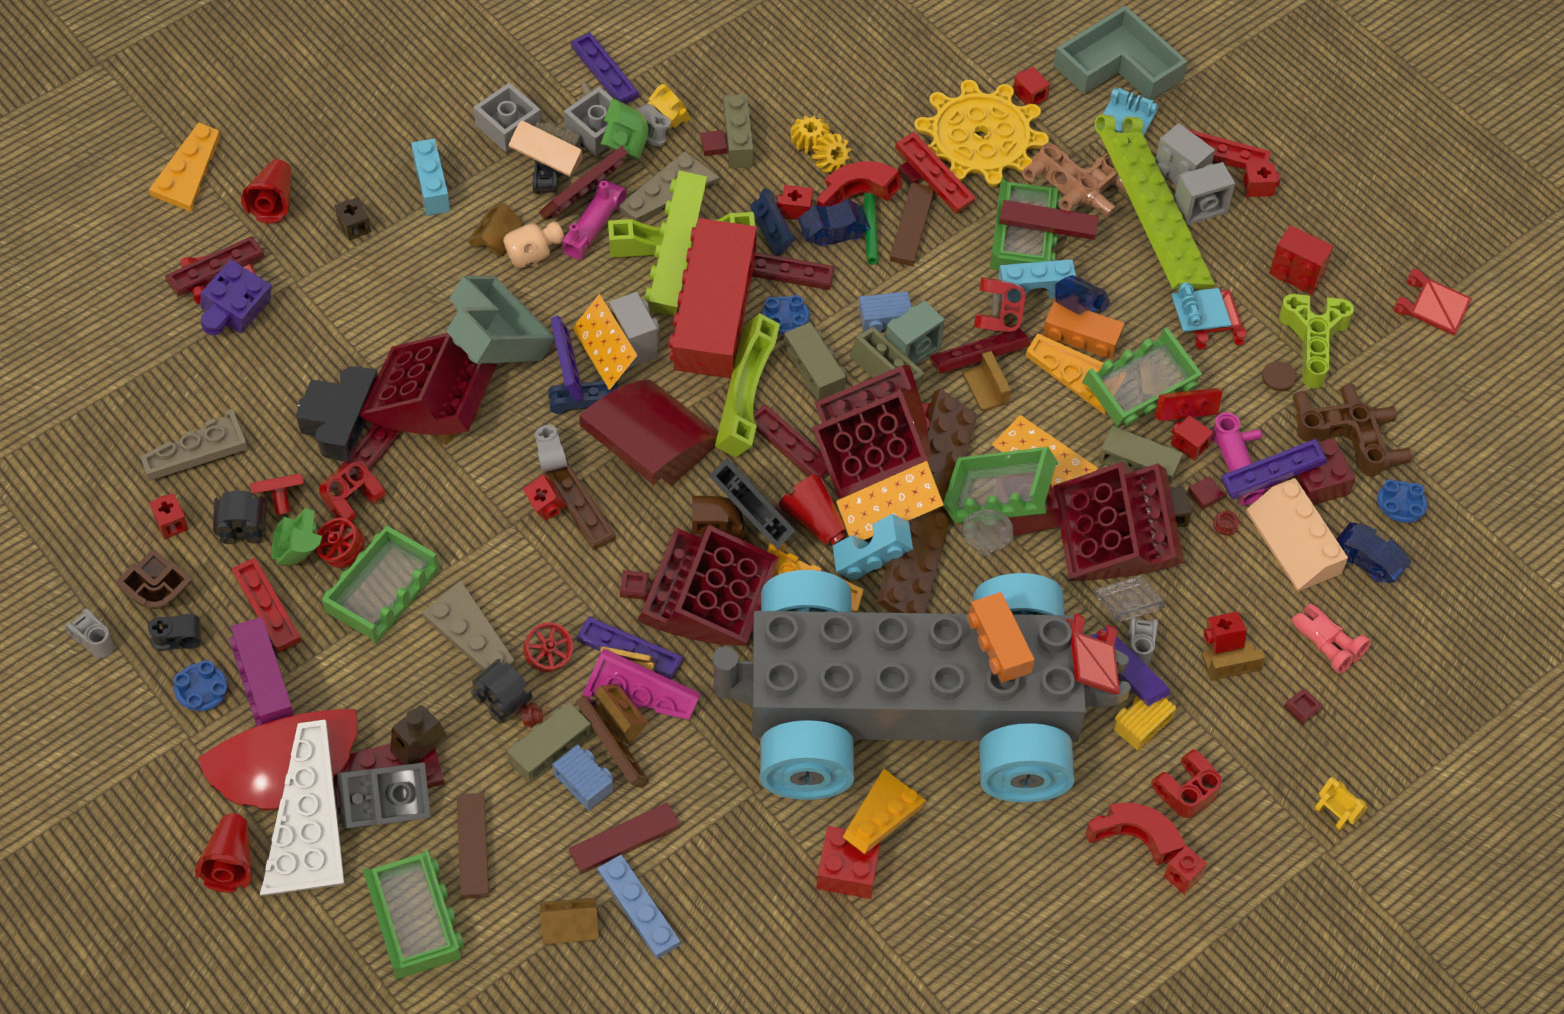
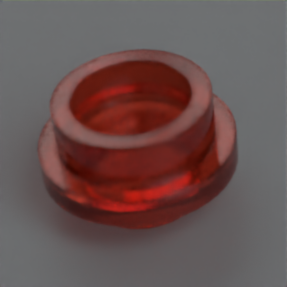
(1225, 523)
(532, 715)

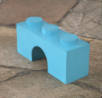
(430, 177)
(1035, 276)
(889, 541)

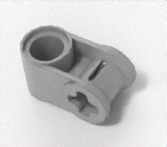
(657, 124)
(550, 449)
(88, 631)
(1142, 637)

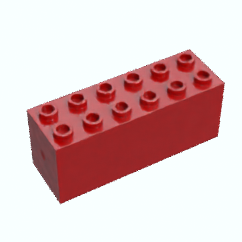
(713, 298)

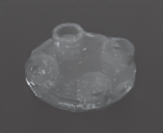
(987, 531)

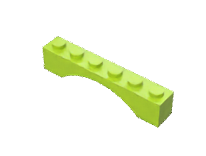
(639, 239)
(737, 420)

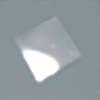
(1129, 598)

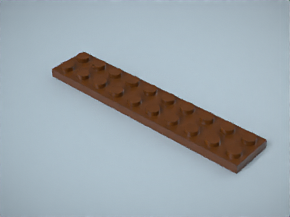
(911, 577)

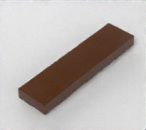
(912, 224)
(582, 507)
(612, 742)
(472, 846)

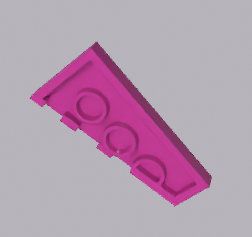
(642, 686)

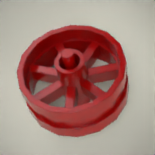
(339, 542)
(547, 647)

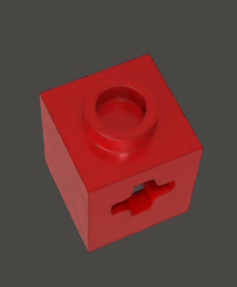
(1031, 87)
(1260, 180)
(795, 201)
(1191, 437)
(544, 497)
(168, 516)
(1225, 632)
(1189, 868)

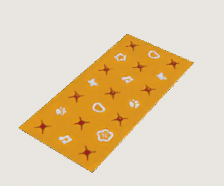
(604, 341)
(1026, 435)
(903, 494)

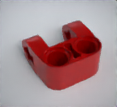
(1016, 307)
(341, 478)
(1194, 790)

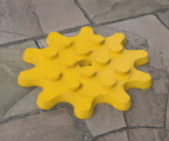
(995, 115)

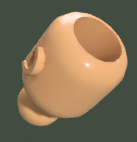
(530, 244)

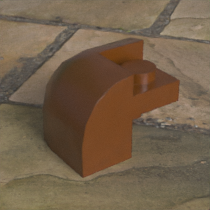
(717, 512)
(154, 581)

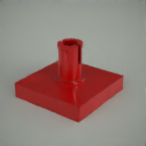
(278, 490)

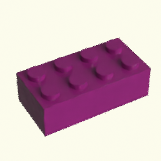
(260, 672)

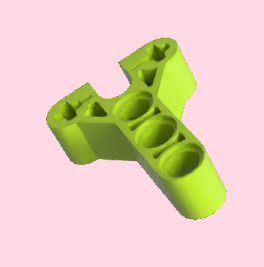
(1315, 332)

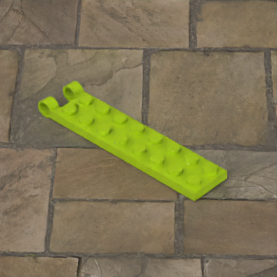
(1154, 203)

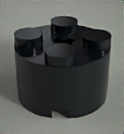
(239, 517)
(501, 690)

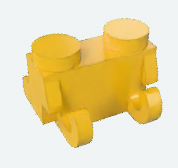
(669, 105)
(1340, 802)

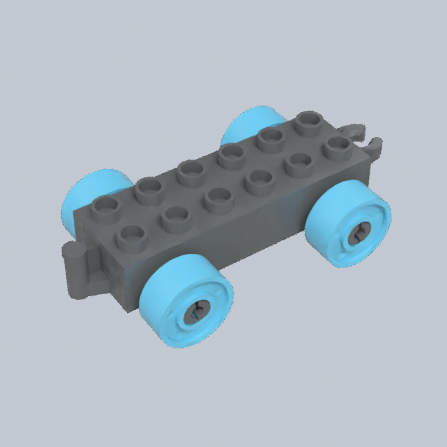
(907, 676)

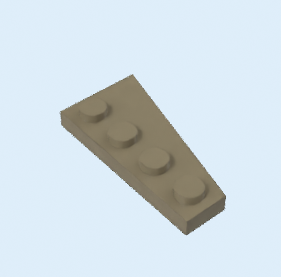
(654, 194)
(209, 443)
(466, 627)

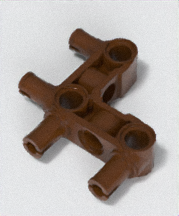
(1352, 421)

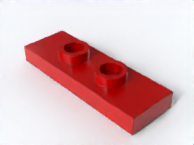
(1187, 403)

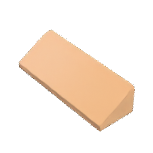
(546, 148)

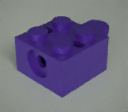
(233, 299)

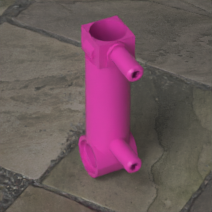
(593, 219)
(1234, 451)

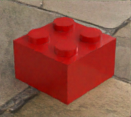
(1301, 259)
(845, 867)

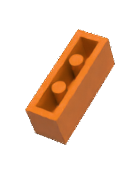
(1084, 331)
(1000, 637)

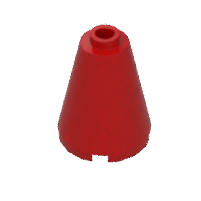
(269, 193)
(814, 510)
(227, 856)

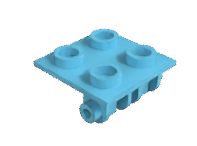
(1123, 105)
(1200, 308)

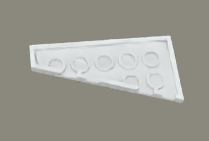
(306, 831)

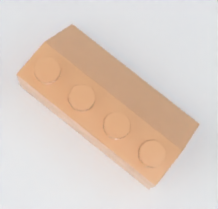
(1297, 535)

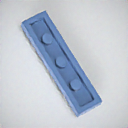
(638, 907)

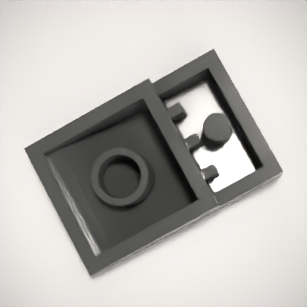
(383, 795)

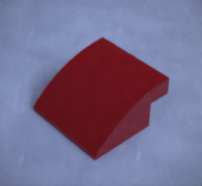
(428, 388)
(649, 431)
(872, 431)
(1118, 523)
(707, 587)

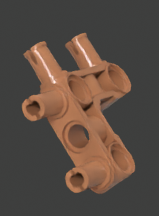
(1076, 183)

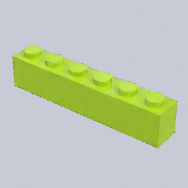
(671, 254)

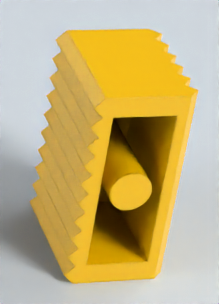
(1143, 722)

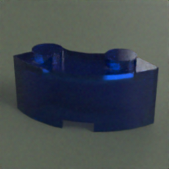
(833, 223)
(1080, 295)
(1370, 552)

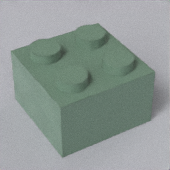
(917, 332)

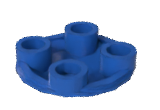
(787, 311)
(1402, 501)
(200, 686)

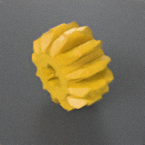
(807, 131)
(826, 145)

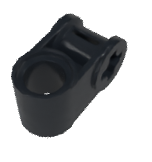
(544, 178)
(177, 632)

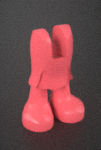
(1325, 633)

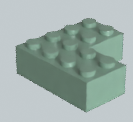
(1121, 46)
(495, 324)

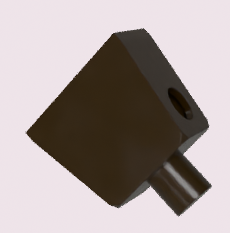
(416, 735)

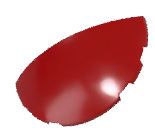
(256, 762)

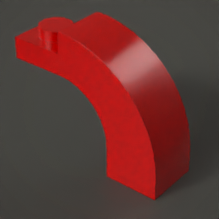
(860, 178)
(1141, 822)

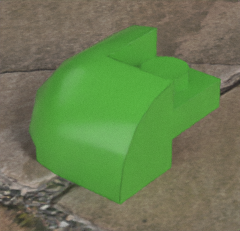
(626, 129)
(295, 539)

